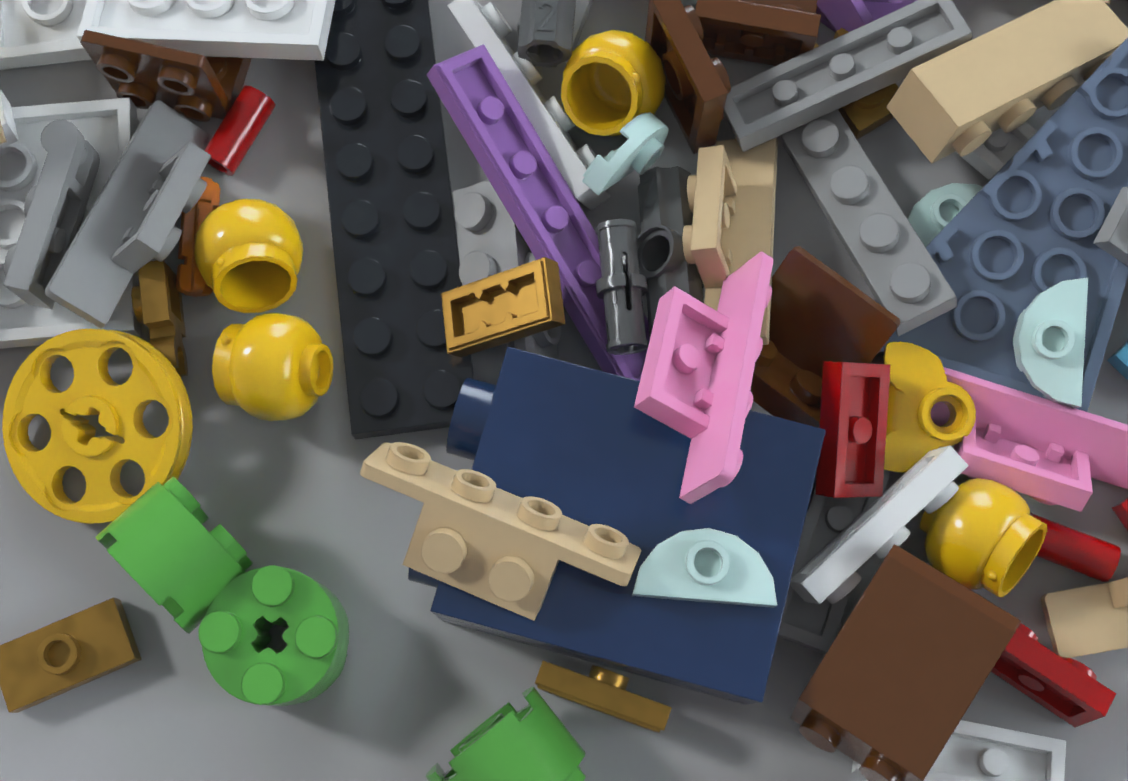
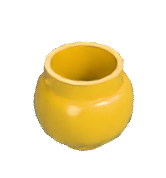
(611, 82)
(249, 255)
(272, 366)
(983, 536)

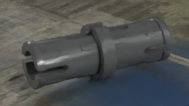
(621, 287)

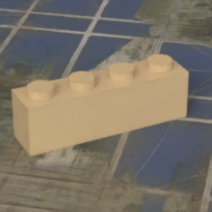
(1005, 76)

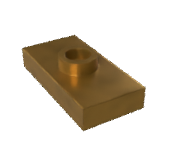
(503, 307)
(66, 655)
(605, 693)

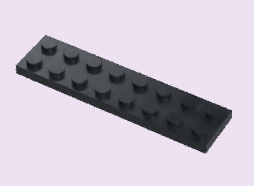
(390, 216)

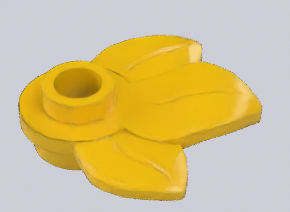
(914, 388)

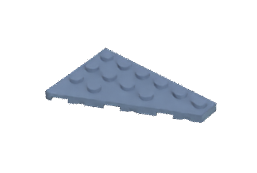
(1033, 231)

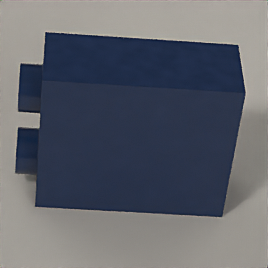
(586, 449)

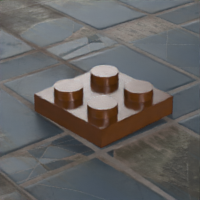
(694, 83)

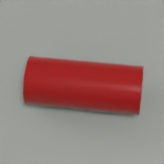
(239, 130)
(1079, 551)

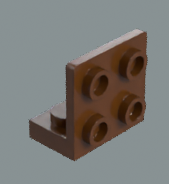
(759, 29)
(183, 80)
(813, 321)

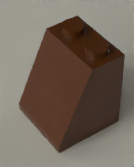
(903, 670)

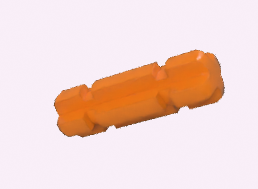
(188, 275)

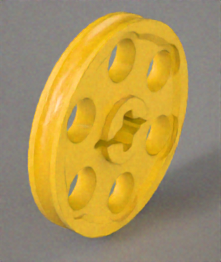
(74, 439)

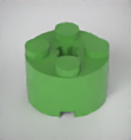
(172, 553)
(237, 637)
(516, 748)

